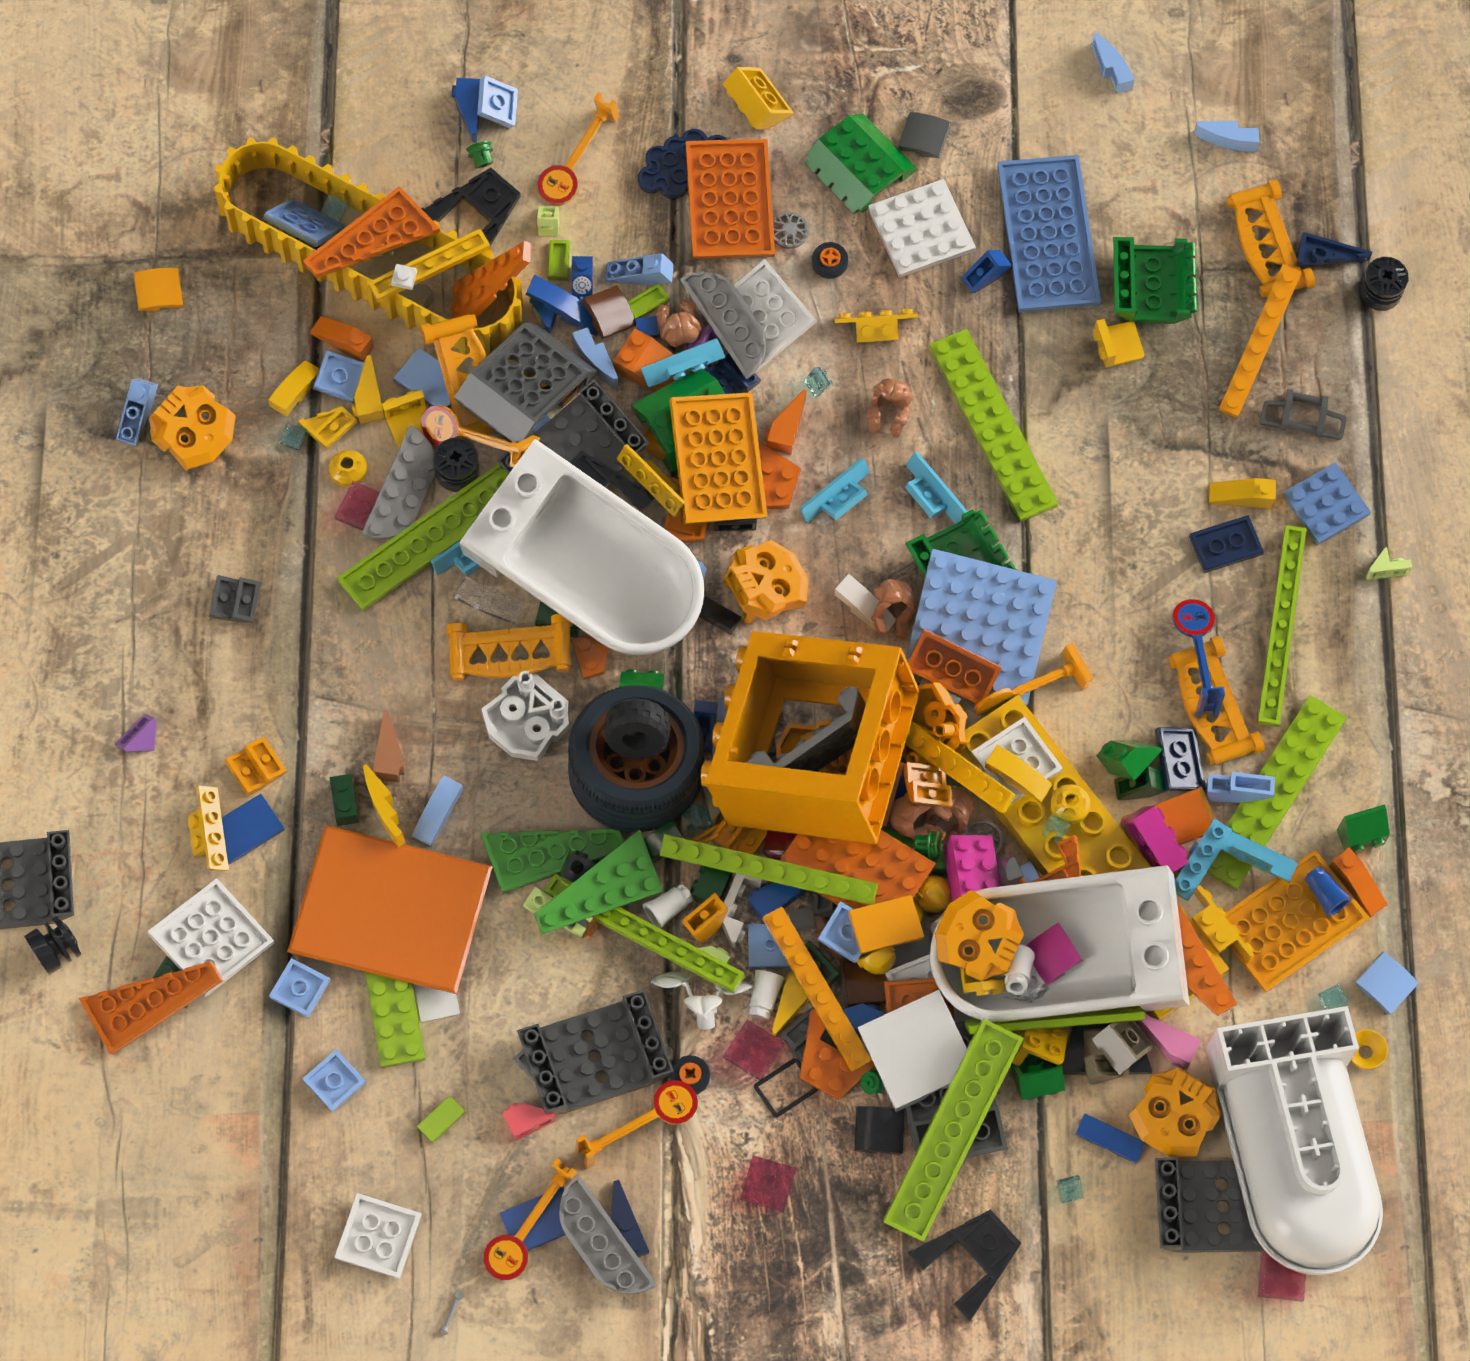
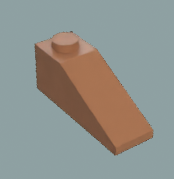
(388, 756)

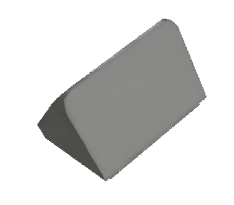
(802, 919)

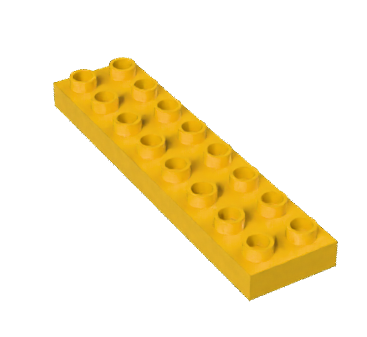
(1100, 839)

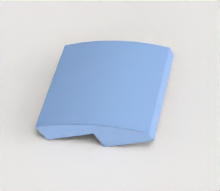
(1386, 982)

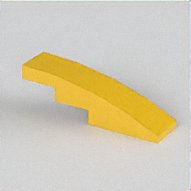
(382, 802)

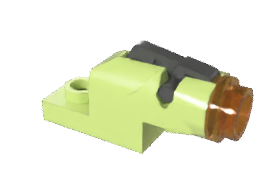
(583, 928)

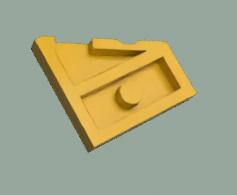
(329, 426)

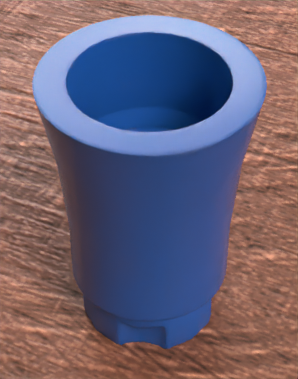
(1327, 891)

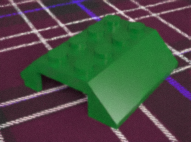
(857, 161)
(1154, 281)
(657, 413)
(964, 538)

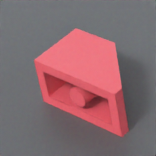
(526, 1119)

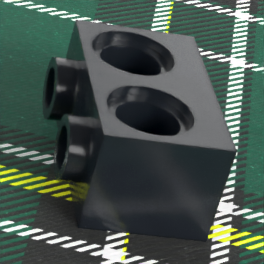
(566, 871)

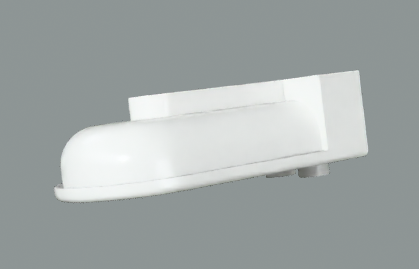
(588, 555)
(1120, 927)
(1298, 1138)

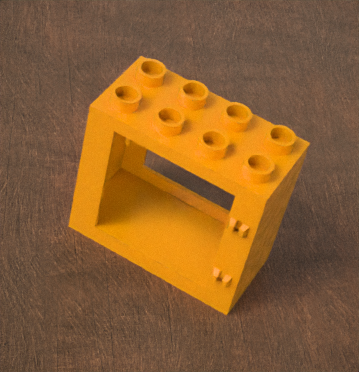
(805, 801)

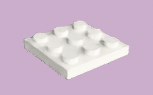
(1025, 744)
(378, 1236)

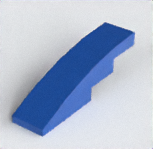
(561, 302)

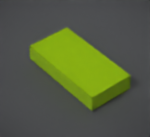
(558, 260)
(648, 301)
(441, 1119)

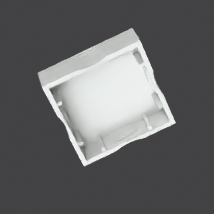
(914, 1049)

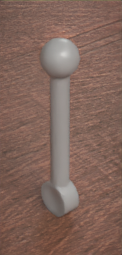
(458, 1296)

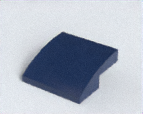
(731, 377)

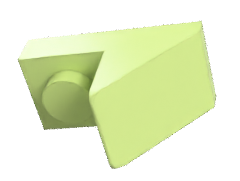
(548, 220)
(1384, 568)

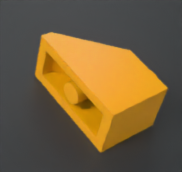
(706, 918)

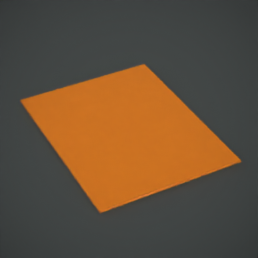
(390, 909)

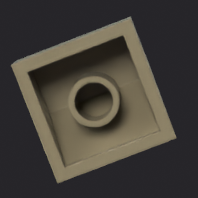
(1123, 1044)

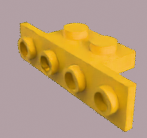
(877, 326)
(652, 479)
(207, 830)
(1216, 927)

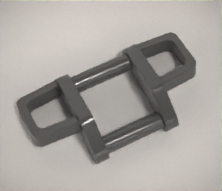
(1286, 424)

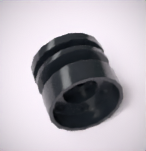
(1384, 283)
(453, 474)
(53, 945)

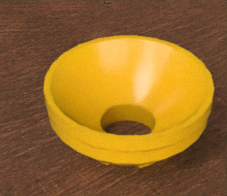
(345, 476)
(1069, 813)
(1377, 1045)

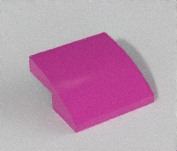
(1053, 953)

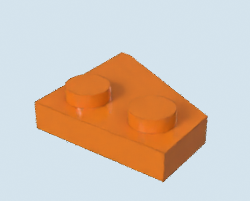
(590, 656)

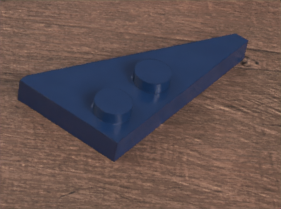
(1322, 251)
(625, 1221)

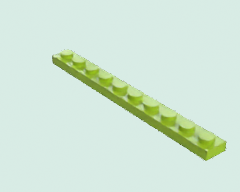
(1281, 626)
(769, 869)
(662, 942)

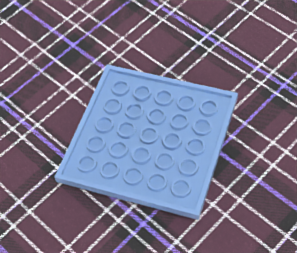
(987, 612)

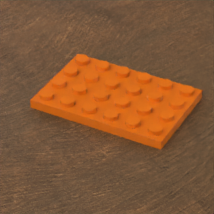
(730, 199)
(888, 862)

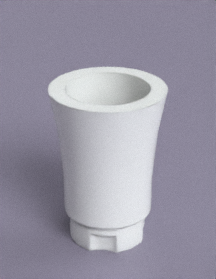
(667, 905)
(1019, 971)
(764, 994)

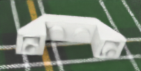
(732, 927)

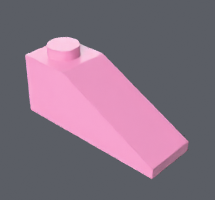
(1172, 1042)

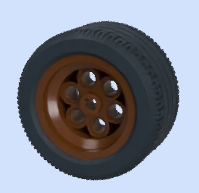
(610, 792)

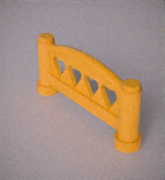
(1263, 200)
(444, 337)
(464, 644)
(1238, 740)

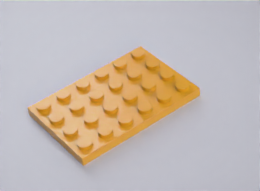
(718, 457)
(1290, 925)

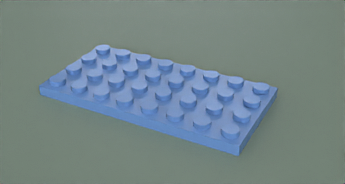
(1048, 233)

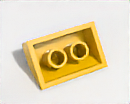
(757, 97)

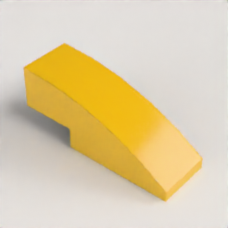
(294, 388)
(1018, 773)

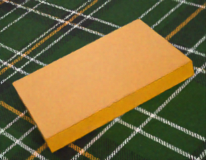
(886, 924)

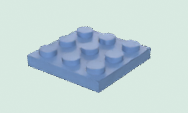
(303, 222)
(1326, 503)

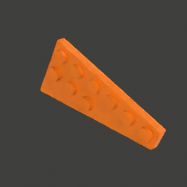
(382, 228)
(479, 288)
(1201, 972)
(140, 1006)

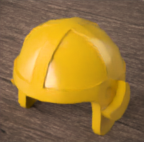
(934, 895)
(878, 961)

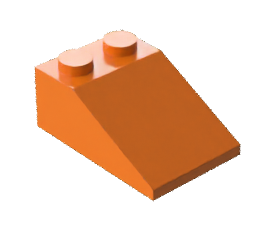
(637, 353)

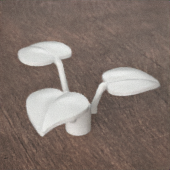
(702, 1006)

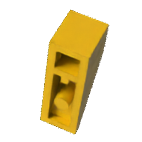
(367, 397)
(1244, 493)
(791, 1003)

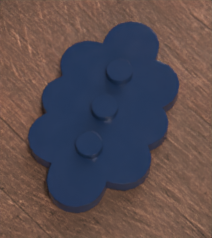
(667, 165)

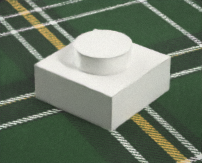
(404, 276)

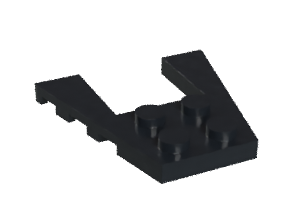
(487, 194)
(604, 475)
(1074, 1059)
(986, 1242)

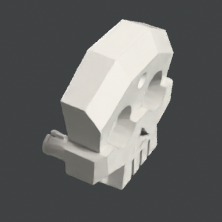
(514, 730)

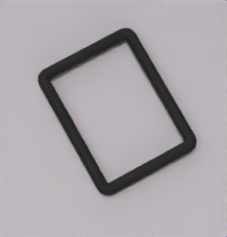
(794, 1060)

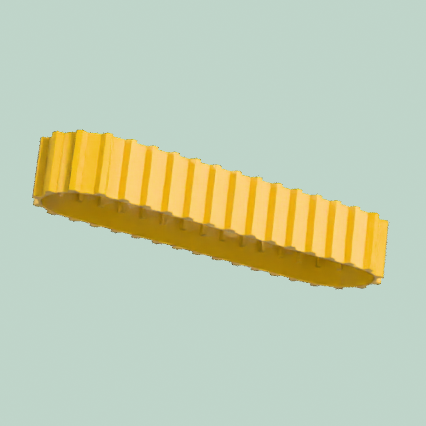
(271, 155)

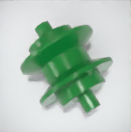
(871, 1082)

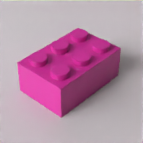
(1155, 838)
(970, 864)

